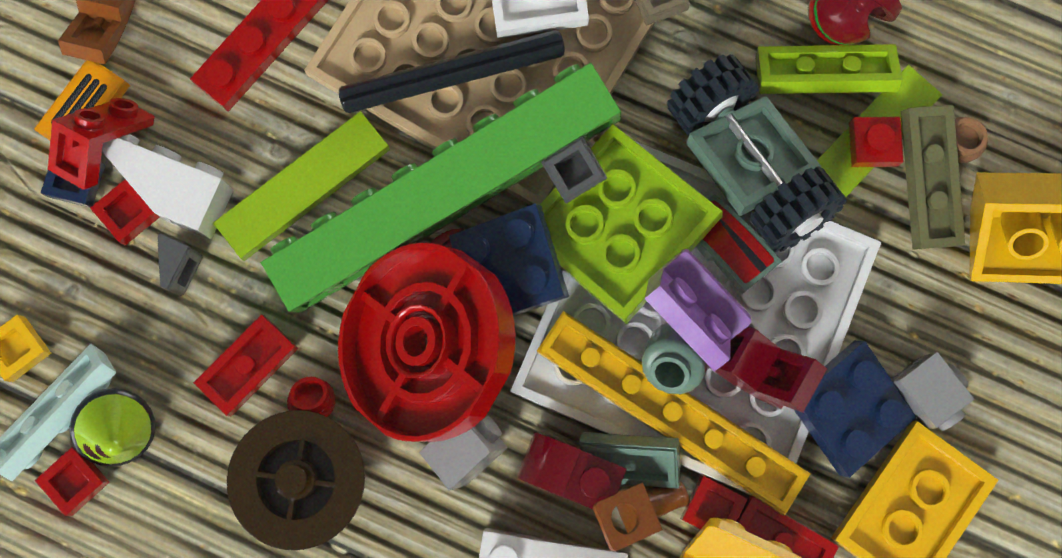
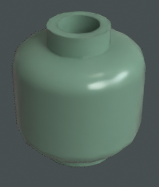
(672, 363)

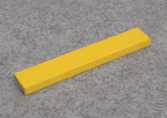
(699, 428)

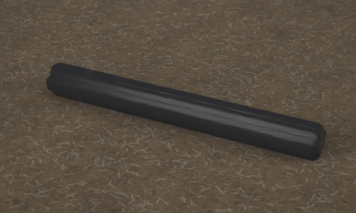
(451, 71)

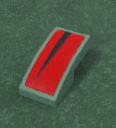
(737, 249)

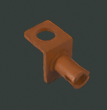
(638, 511)

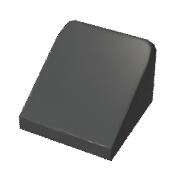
(574, 169)
(176, 264)

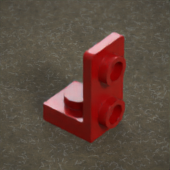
(79, 138)

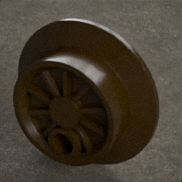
(295, 480)

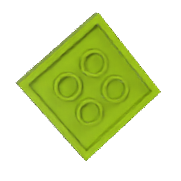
(626, 224)

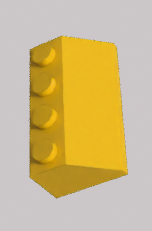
(1016, 228)

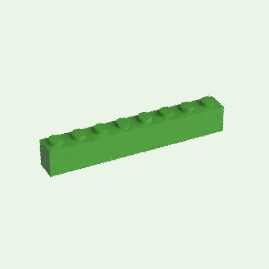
(441, 189)

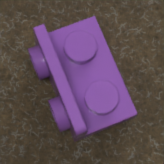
(697, 307)

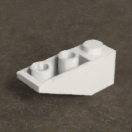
(171, 189)

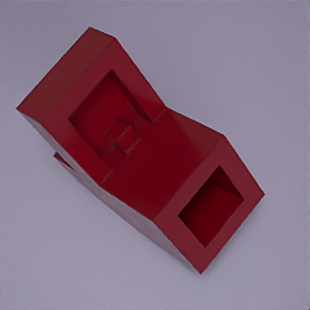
(771, 372)
(569, 471)

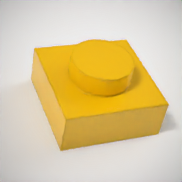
(20, 348)

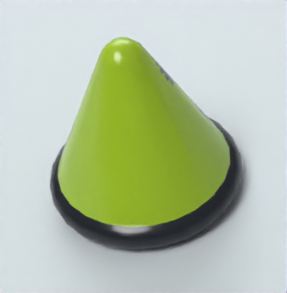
(112, 427)

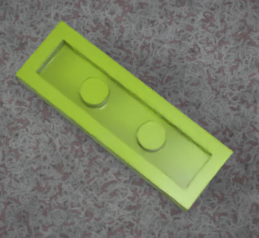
(828, 69)

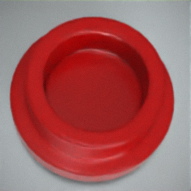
(312, 395)

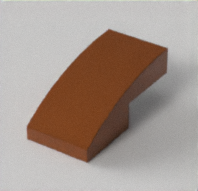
(96, 29)

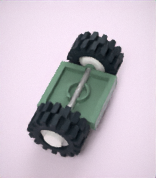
(754, 154)

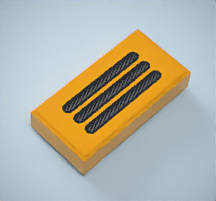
(88, 88)

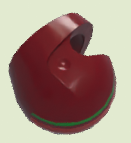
(847, 20)

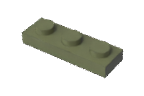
(933, 177)

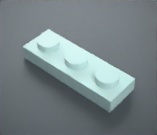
(52, 411)

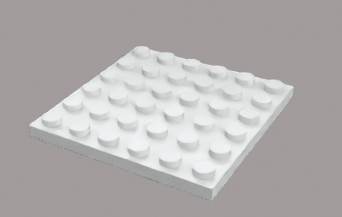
(797, 306)

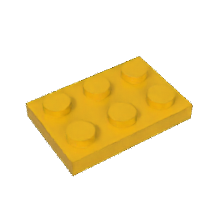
(915, 500)

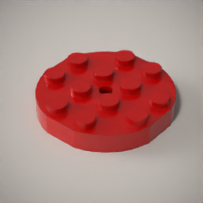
(468, 353)

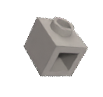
(934, 391)
(465, 456)

